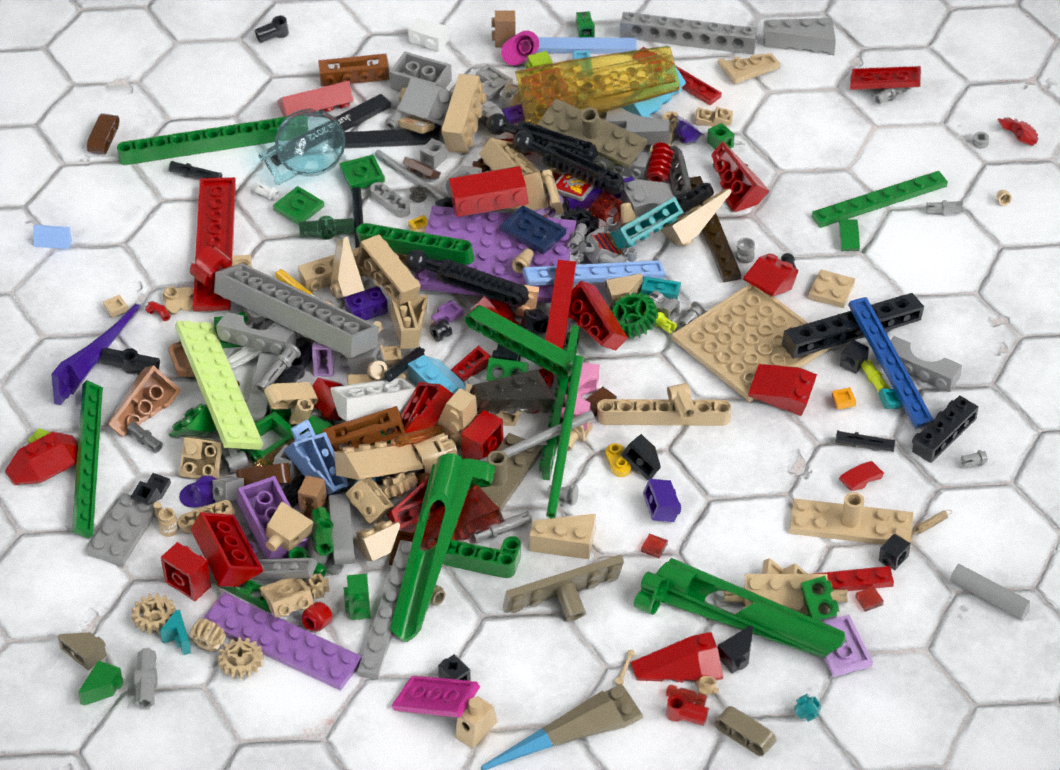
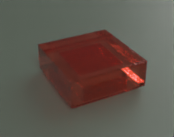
(654, 545)
(869, 598)

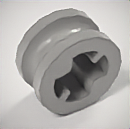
(980, 140)

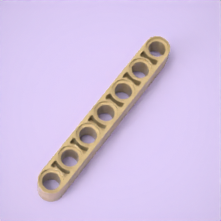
(661, 412)

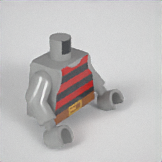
(601, 247)

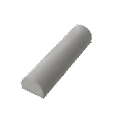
(990, 591)

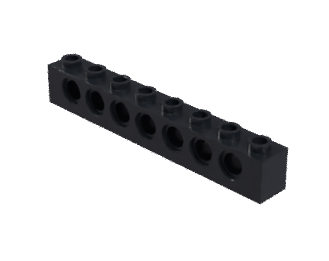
(844, 327)

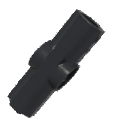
(128, 359)
(298, 365)

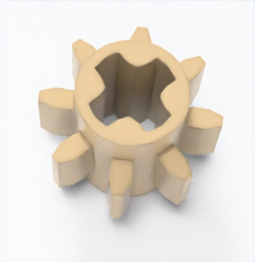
(318, 586)

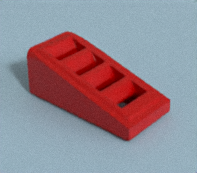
(472, 357)

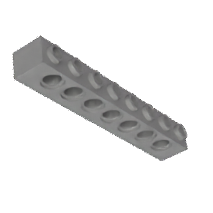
(688, 33)

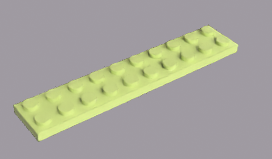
(218, 385)

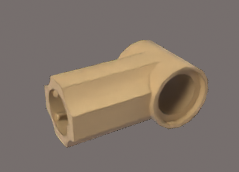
(681, 397)
(301, 412)

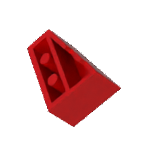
(409, 509)

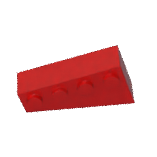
(595, 316)

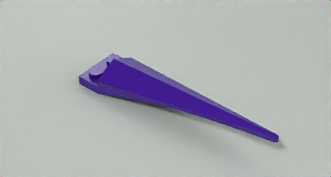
(75, 369)

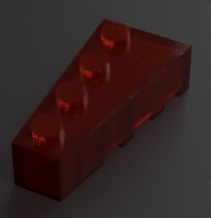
(476, 515)

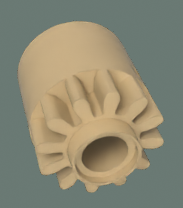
(432, 448)

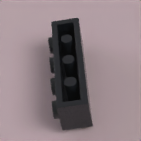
(944, 428)

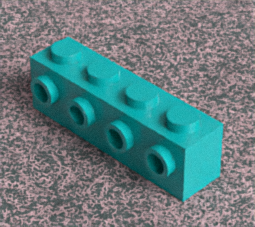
(647, 222)

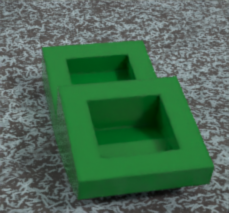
(849, 234)

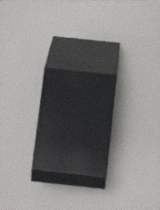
(152, 490)

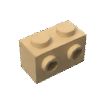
(369, 500)

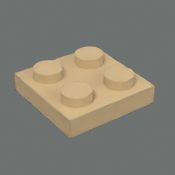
(831, 288)

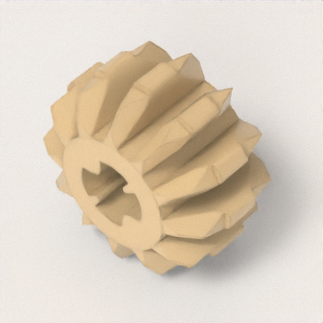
(207, 635)

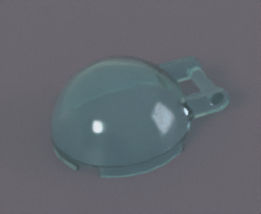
(306, 145)

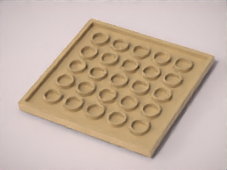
(741, 335)

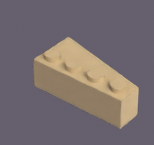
(387, 270)

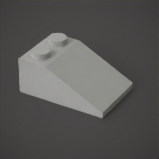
(426, 101)
(646, 195)

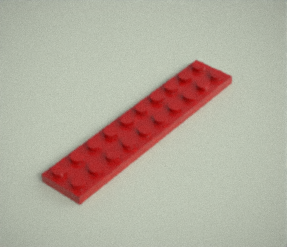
(215, 229)

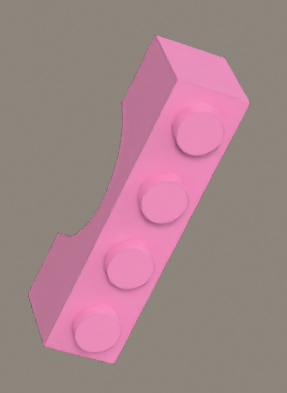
(588, 383)

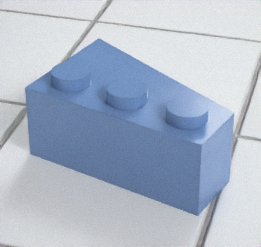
(317, 459)

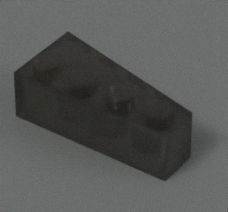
(514, 393)

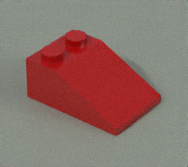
(783, 387)

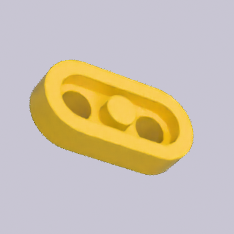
(614, 459)

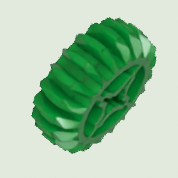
(633, 309)

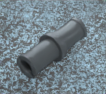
(144, 437)

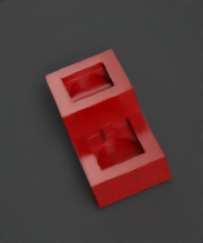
(860, 475)

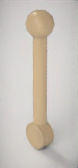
(631, 653)

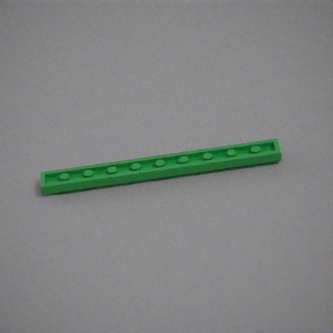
(549, 450)
(87, 460)

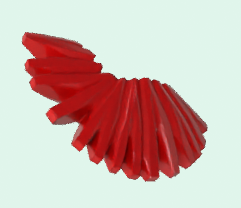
(1023, 131)

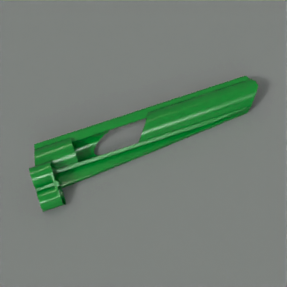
(450, 483)
(688, 588)

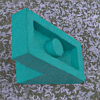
(175, 631)

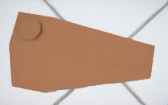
(144, 399)

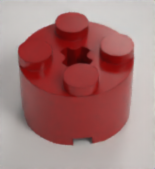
(208, 262)

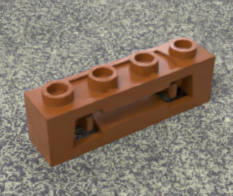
(354, 69)
(366, 429)

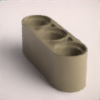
(745, 731)

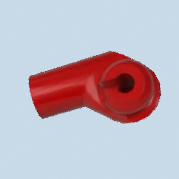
(160, 309)

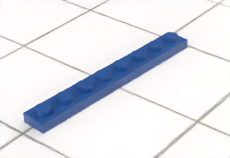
(890, 362)

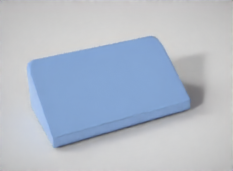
(52, 236)

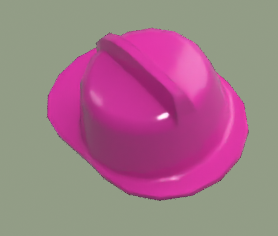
(519, 47)

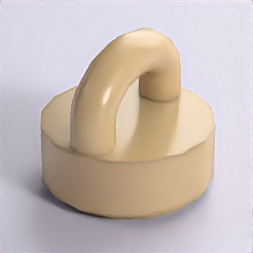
(376, 370)

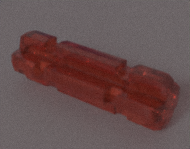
(689, 695)

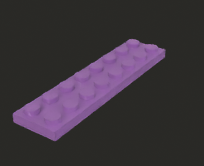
(285, 641)

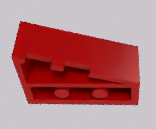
(425, 406)

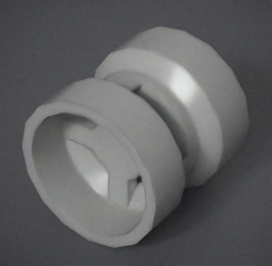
(745, 250)

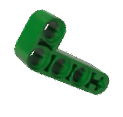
(484, 559)

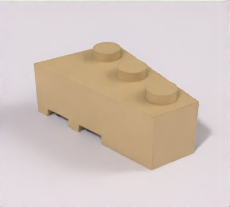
(409, 321)
(564, 536)

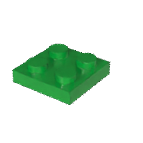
(362, 172)
(298, 205)

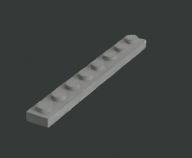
(380, 633)

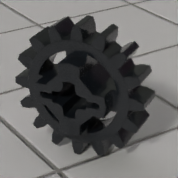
(582, 216)

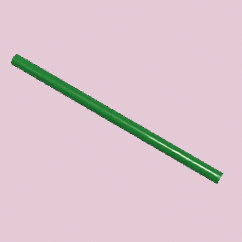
(564, 437)

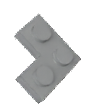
(493, 80)

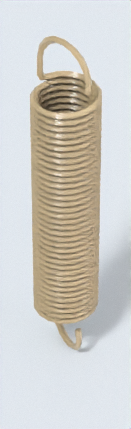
(922, 527)

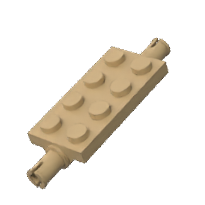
(784, 590)

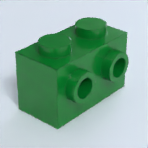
(358, 597)

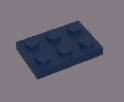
(533, 229)

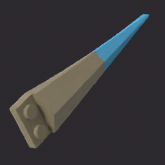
(599, 714)

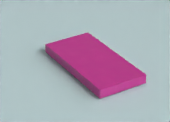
(435, 696)

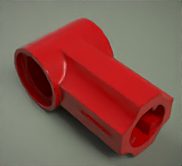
(685, 710)

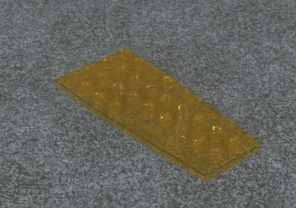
(598, 81)

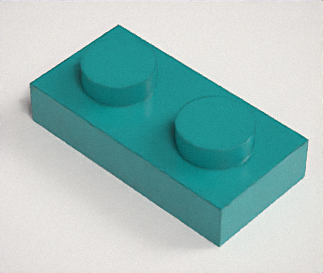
(668, 288)

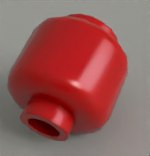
(317, 616)

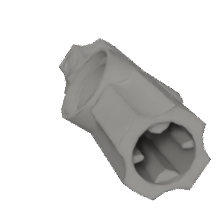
(145, 678)

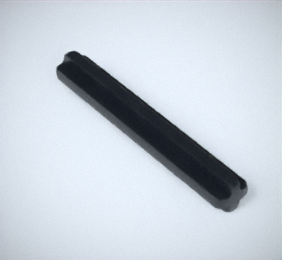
(402, 365)

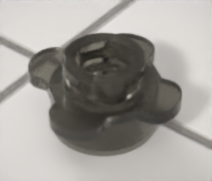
(418, 194)

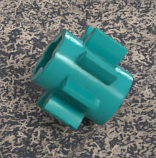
(807, 707)

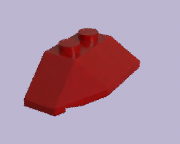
(43, 459)

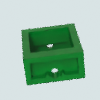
(279, 426)

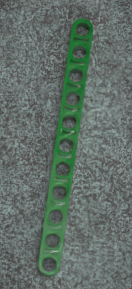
(198, 141)

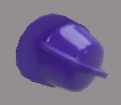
(687, 131)
(198, 493)

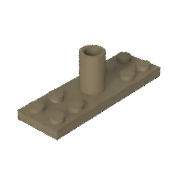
(610, 140)
(510, 470)
(564, 587)

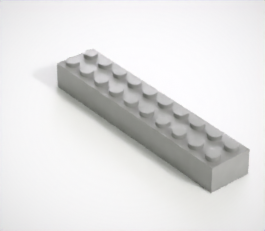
(296, 310)

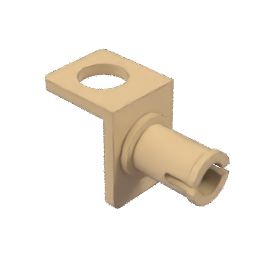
(579, 434)

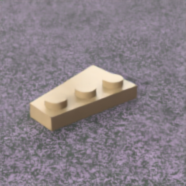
(748, 68)

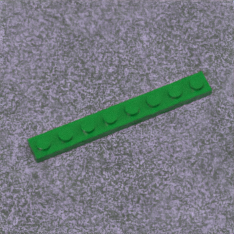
(879, 199)

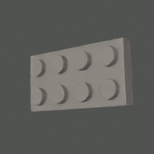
(121, 530)

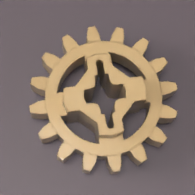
(397, 484)
(153, 612)
(240, 658)

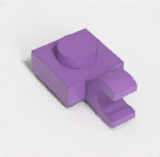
(448, 311)

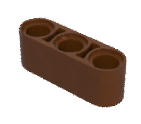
(103, 133)
(255, 474)

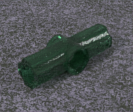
(326, 227)

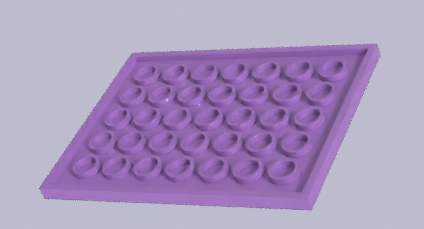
(491, 248)

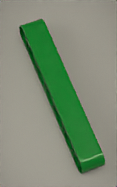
(435, 246)
(520, 341)

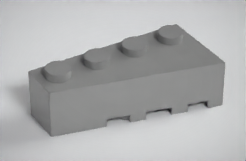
(800, 34)

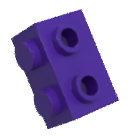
(367, 303)
(662, 500)

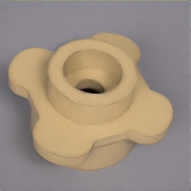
(707, 685)

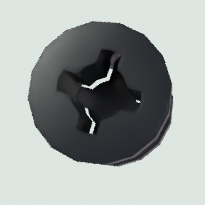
(440, 330)

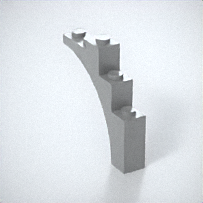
(652, 129)

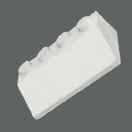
(371, 397)

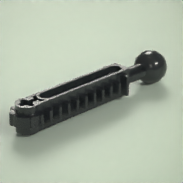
(498, 124)
(571, 163)
(470, 279)

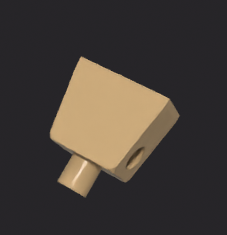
(287, 528)
(475, 721)

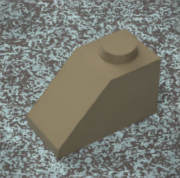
(83, 648)

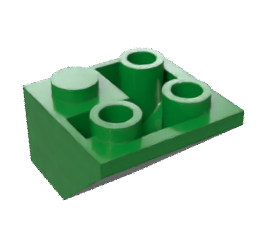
(195, 423)

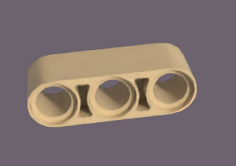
(287, 394)

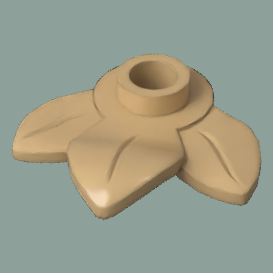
(178, 299)

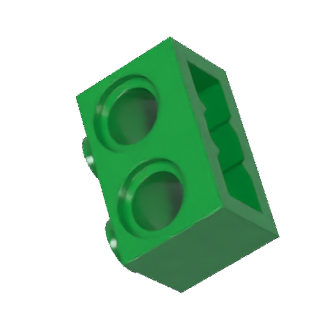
(507, 367)
(813, 600)

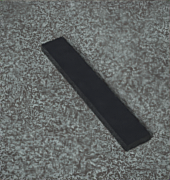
(384, 138)

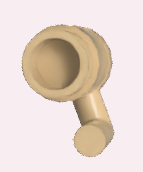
(166, 520)

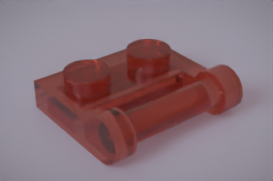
(604, 204)

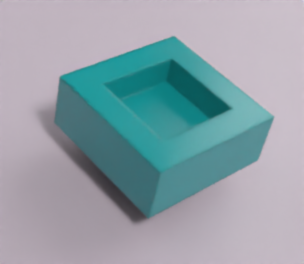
(889, 399)

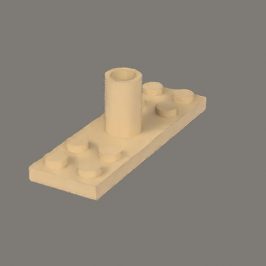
(849, 520)

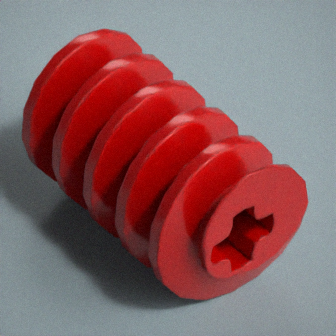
(659, 162)

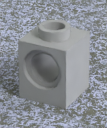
(433, 153)
(227, 488)

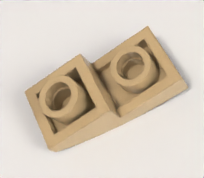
(713, 118)

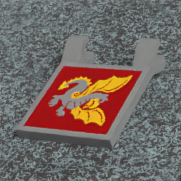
(573, 187)

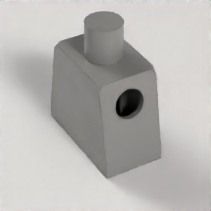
(360, 363)

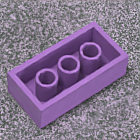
(258, 505)

